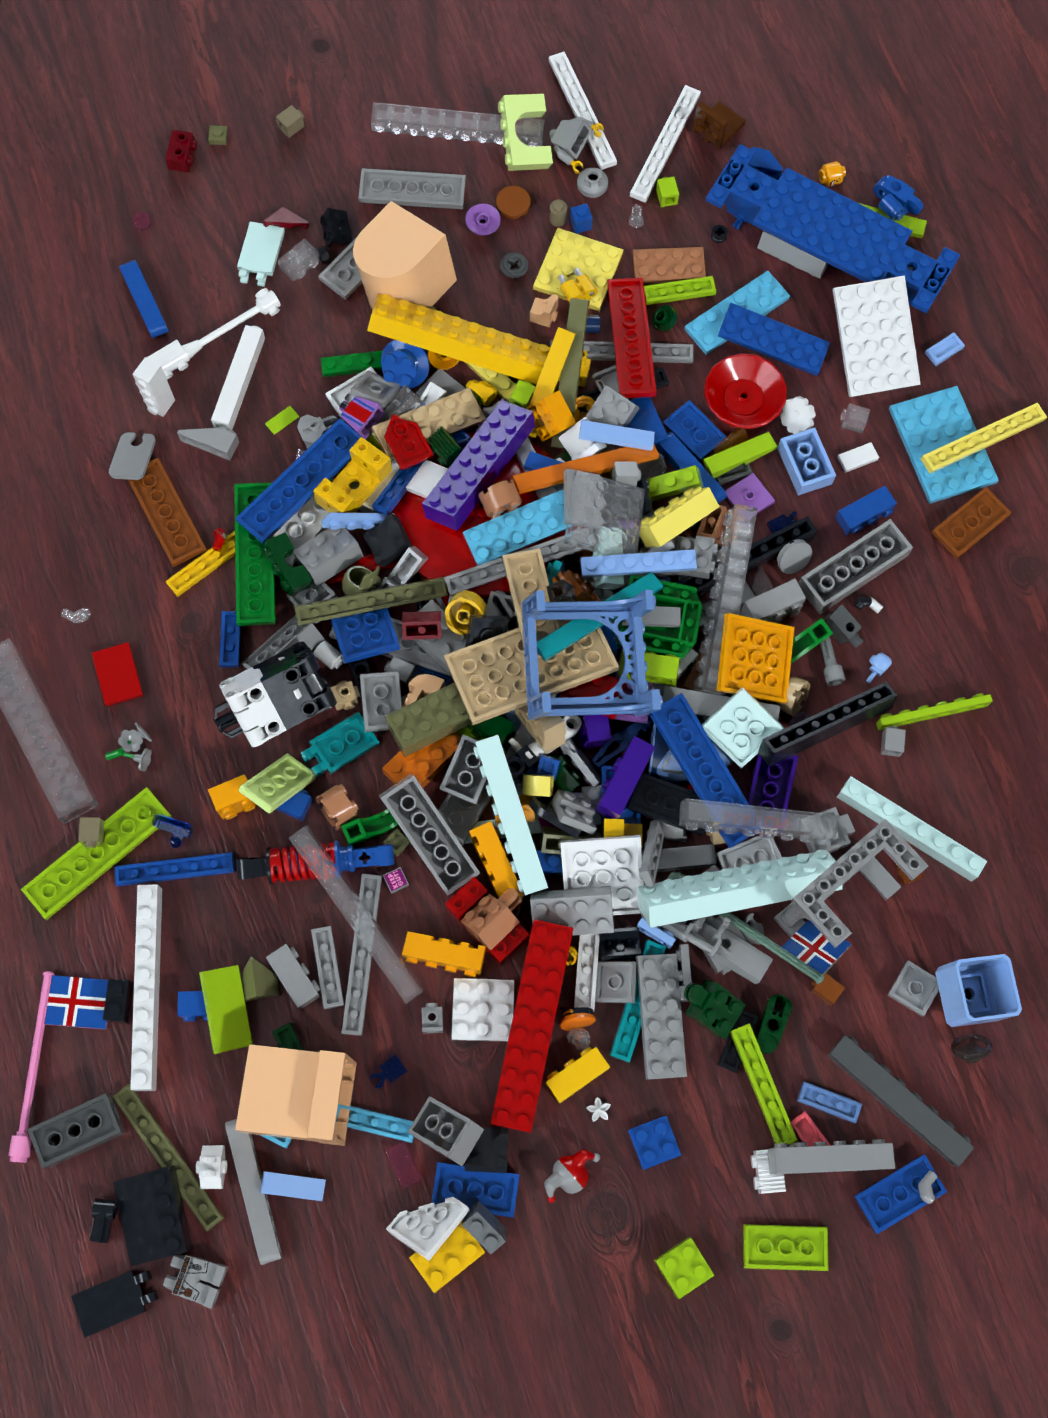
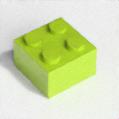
(684, 1267)

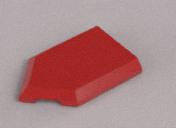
(407, 442)

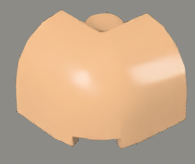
(423, 686)

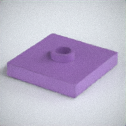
(750, 493)

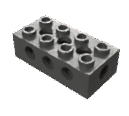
(44, 1134)

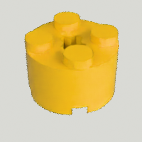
(463, 602)

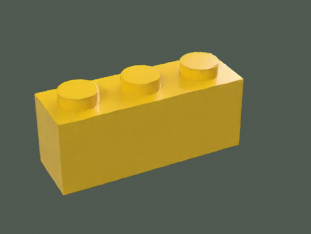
(576, 1074)

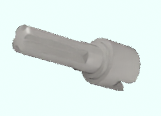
(833, 672)

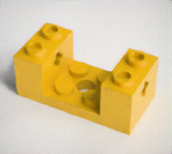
(367, 467)

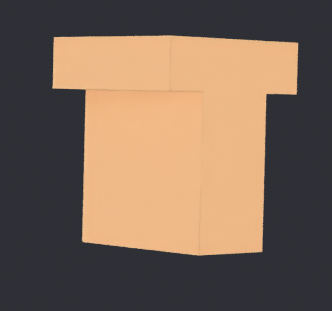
(296, 1094)

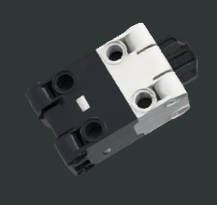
(274, 696)

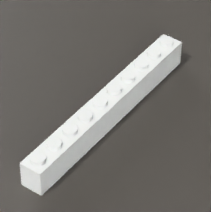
(146, 988)

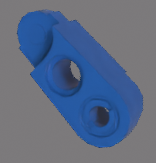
(900, 191)

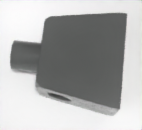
(843, 626)

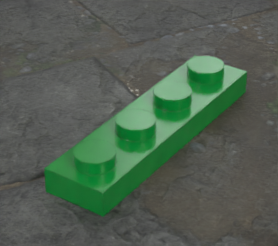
(351, 363)

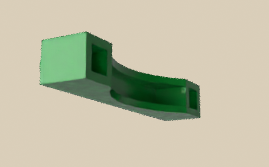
(809, 639)

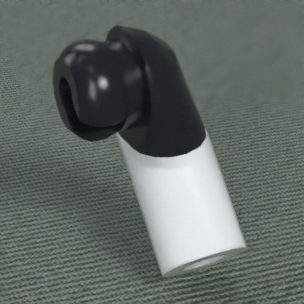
(868, 601)

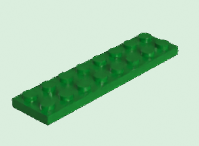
(253, 571)

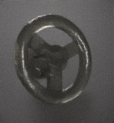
(971, 1051)

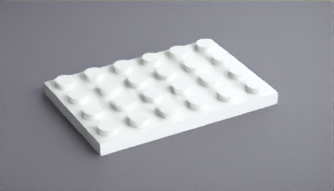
(876, 336)

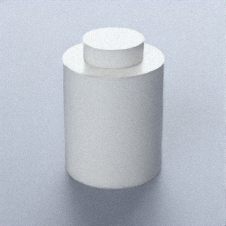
(328, 655)

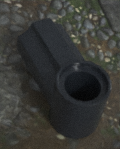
(103, 1213)

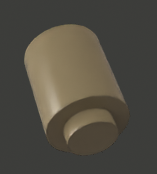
(558, 213)

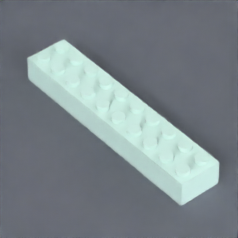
(730, 888)

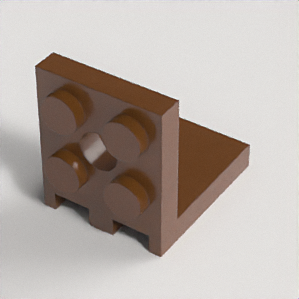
(717, 123)

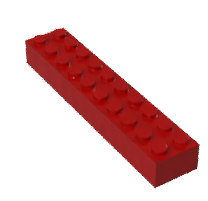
(532, 1026)

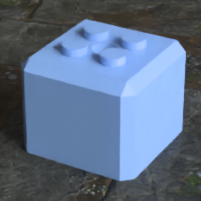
(991, 989)

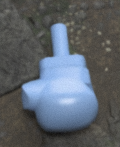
(880, 664)

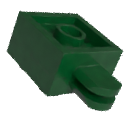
(713, 1007)

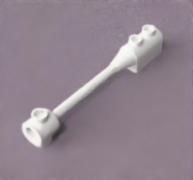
(177, 356)

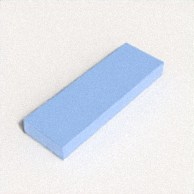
(292, 1186)

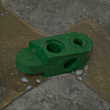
(766, 1038)

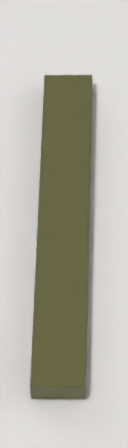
(571, 371)
(370, 601)
(167, 1155)

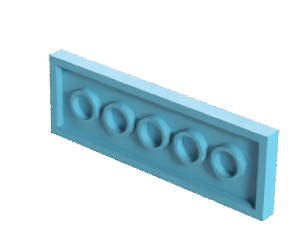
(759, 296)
(517, 528)

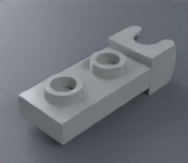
(685, 972)

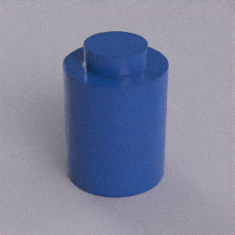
(892, 207)

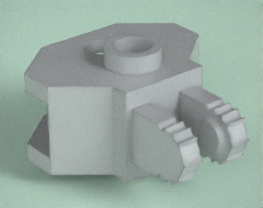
(313, 428)

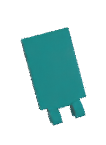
(340, 745)

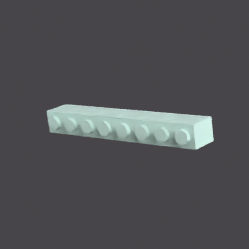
(511, 814)
(912, 829)

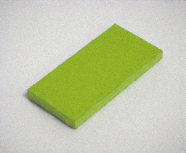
(225, 1009)
(785, 1247)

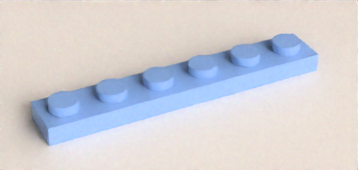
(638, 563)

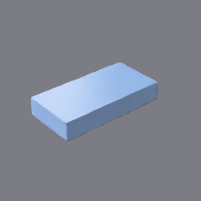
(944, 349)

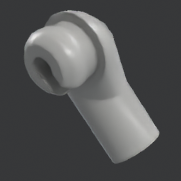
(925, 1187)

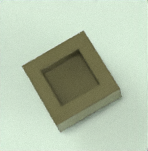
(218, 135)
(399, 842)

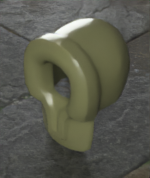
(360, 580)

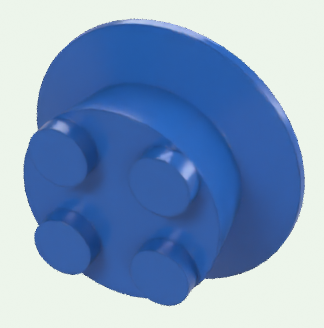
(404, 364)

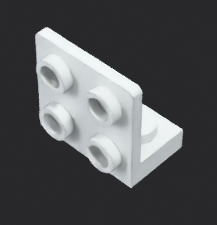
(577, 447)

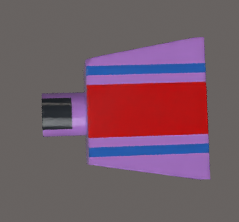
(361, 415)

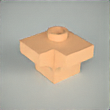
(544, 310)

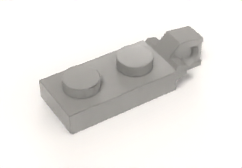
(581, 762)

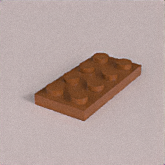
(971, 522)

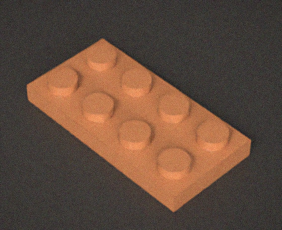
(668, 264)

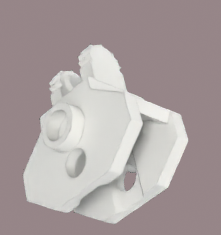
(212, 1167)

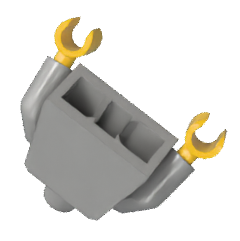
(571, 138)

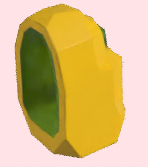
(482, 391)

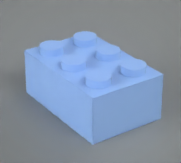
(806, 461)

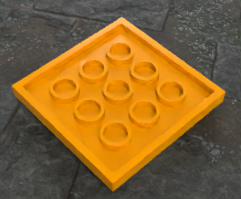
(755, 657)

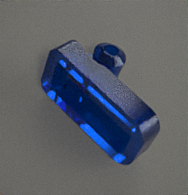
(174, 826)

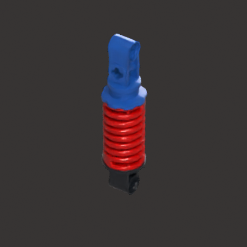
(292, 866)

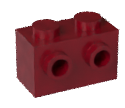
(180, 151)
(421, 625)

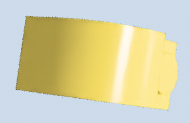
(537, 785)

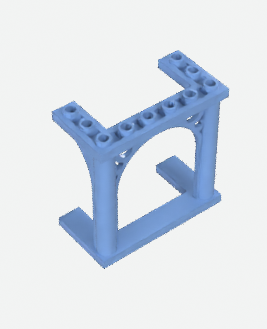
(639, 703)

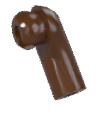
(524, 905)

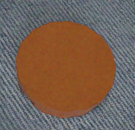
(513, 202)

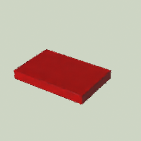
(117, 674)

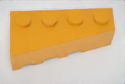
(494, 858)
(444, 953)

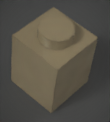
(290, 121)
(91, 831)

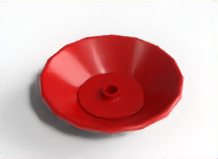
(749, 377)

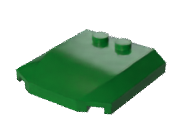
(670, 639)

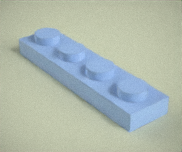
(353, 520)

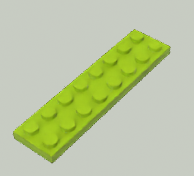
(84, 865)

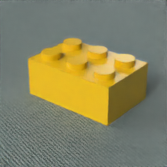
(450, 1259)

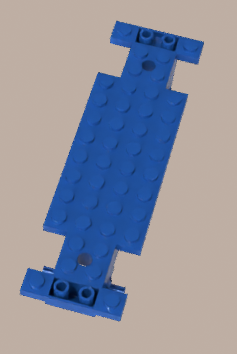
(829, 227)

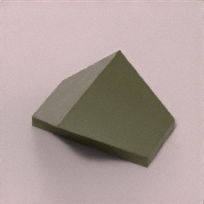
(258, 981)

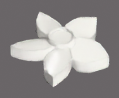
(599, 1110)

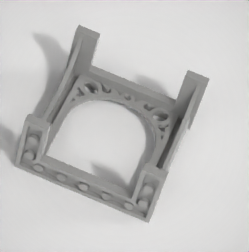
(860, 858)

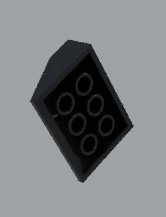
(153, 1215)

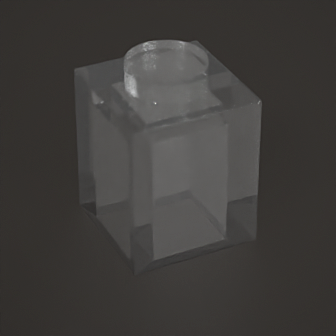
(855, 417)

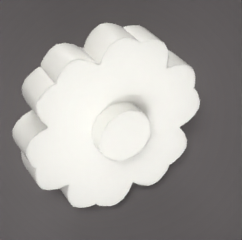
(797, 415)

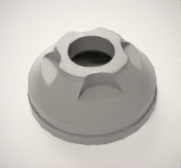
(589, 187)

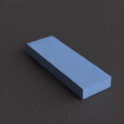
(829, 1102)

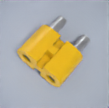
(578, 289)

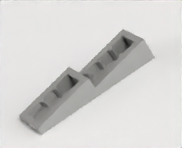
(405, 569)

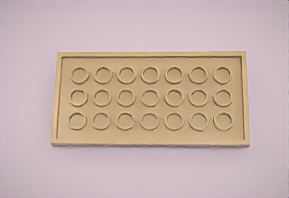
(494, 677)

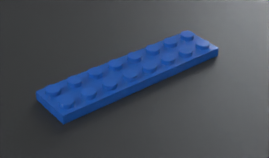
(297, 482)
(698, 757)

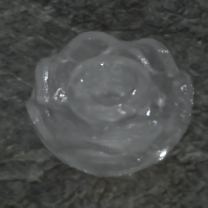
(579, 1038)

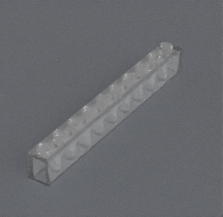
(451, 124)
(356, 914)

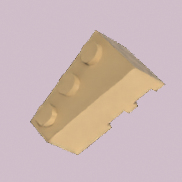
(546, 730)

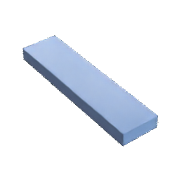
(616, 435)

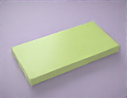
(277, 783)

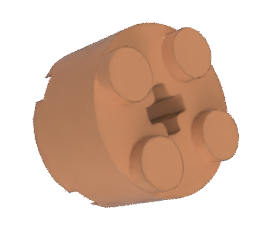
(500, 499)
(337, 806)

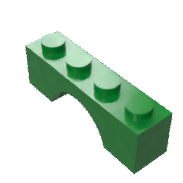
(368, 828)

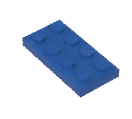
(493, 1190)
(897, 1195)

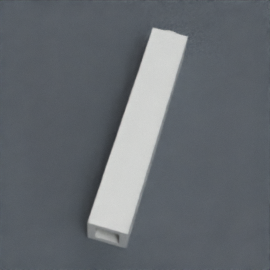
(238, 377)

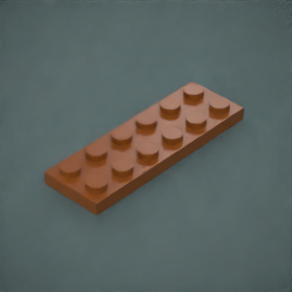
(167, 514)

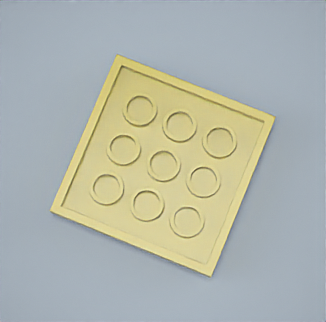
(576, 251)

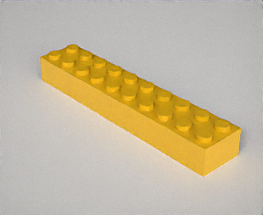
(457, 338)

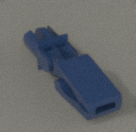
(623, 738)

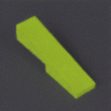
(739, 454)

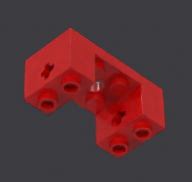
(465, 901)

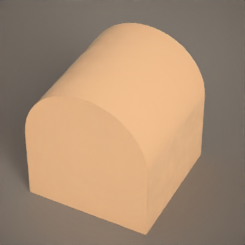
(403, 258)

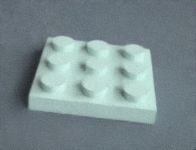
(741, 727)

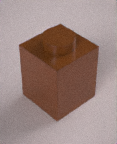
(827, 990)

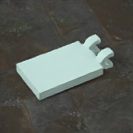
(260, 252)

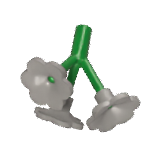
(131, 741)

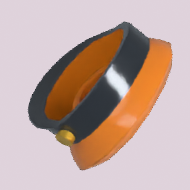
(576, 1017)

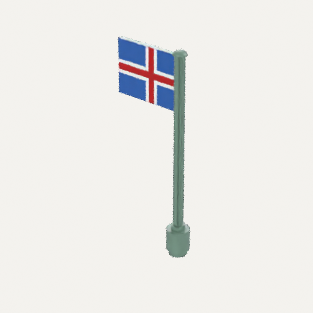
(805, 950)

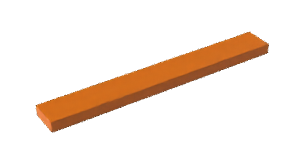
(594, 464)

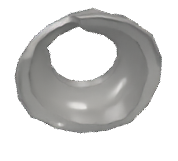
(757, 926)

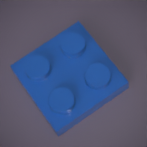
(654, 1142)

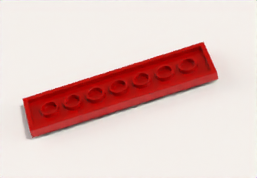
(631, 338)

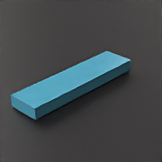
(378, 1123)

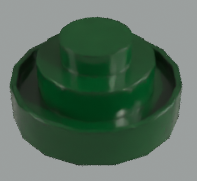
(664, 318)

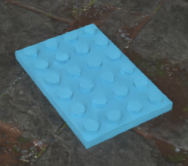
(935, 422)

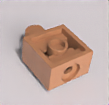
(493, 918)

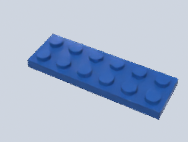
(773, 339)

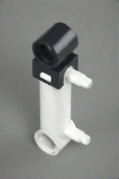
(529, 755)

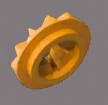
(580, 402)

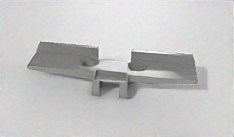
(708, 935)

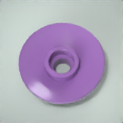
(482, 213)

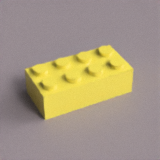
(677, 516)

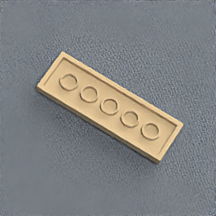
(452, 412)
(525, 576)

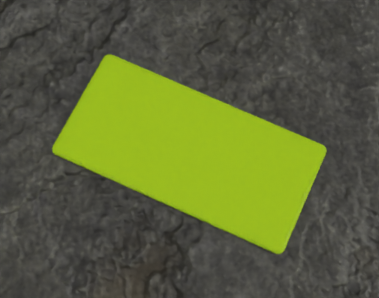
(282, 420)

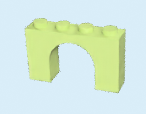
(519, 155)

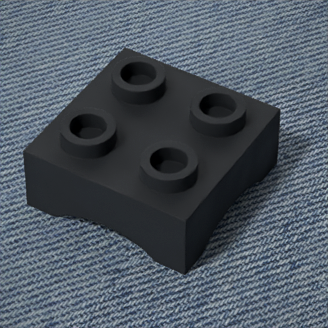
(388, 540)
(489, 1152)

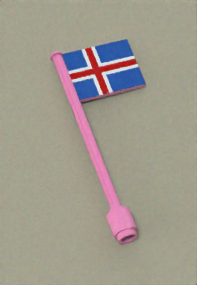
(62, 1003)

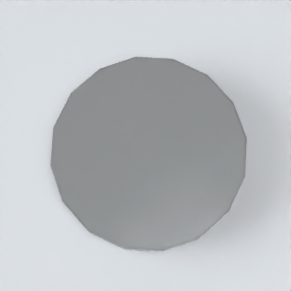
(794, 556)

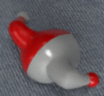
(569, 1174)

